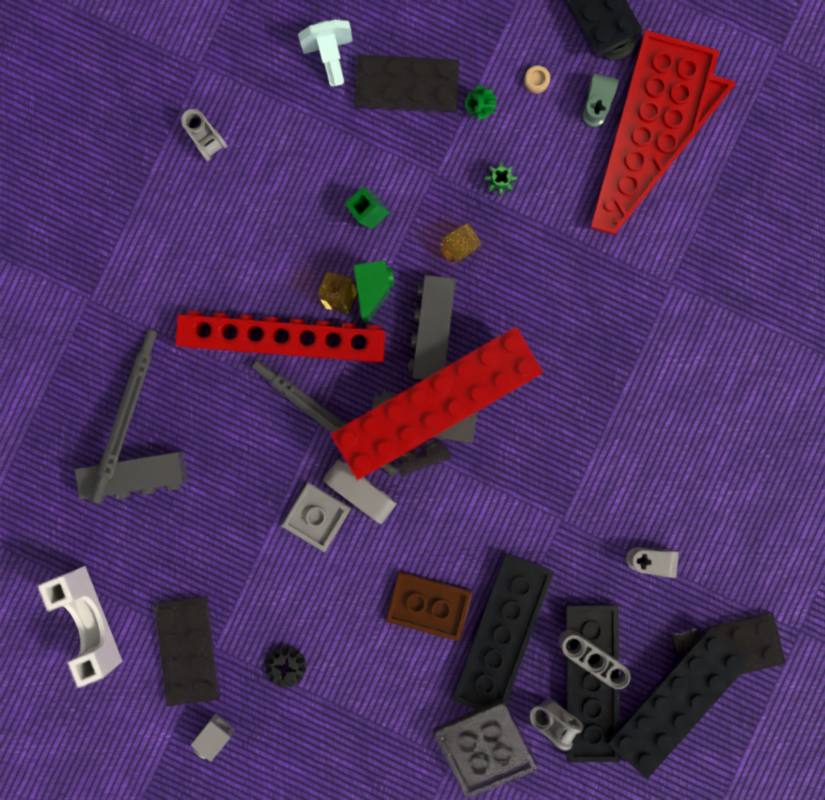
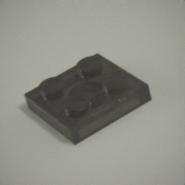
(416, 460)

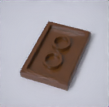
(429, 606)

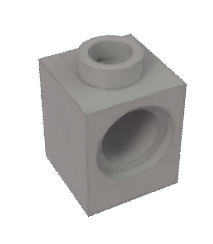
(212, 738)

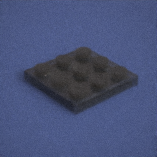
(485, 748)

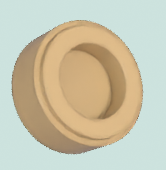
(537, 79)

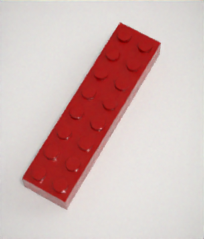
(436, 403)

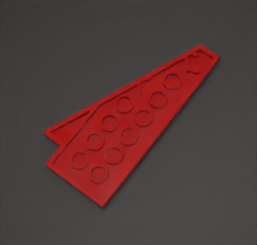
(663, 110)

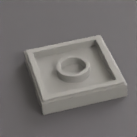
(316, 516)

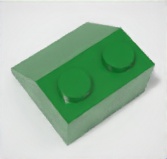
(373, 287)

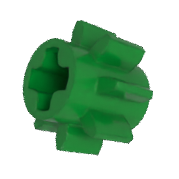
(480, 102)
(499, 172)

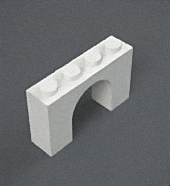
(98, 649)

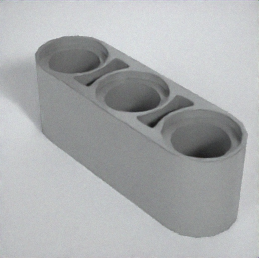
(360, 493)
(602, 668)

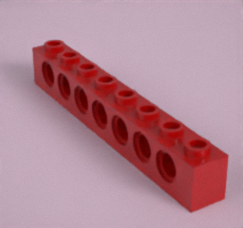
(189, 336)

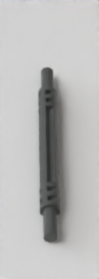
(307, 404)
(123, 417)

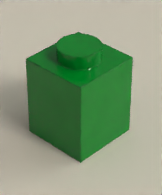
(367, 208)

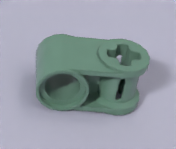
(600, 95)

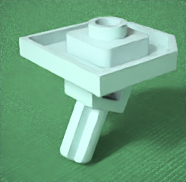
(326, 38)

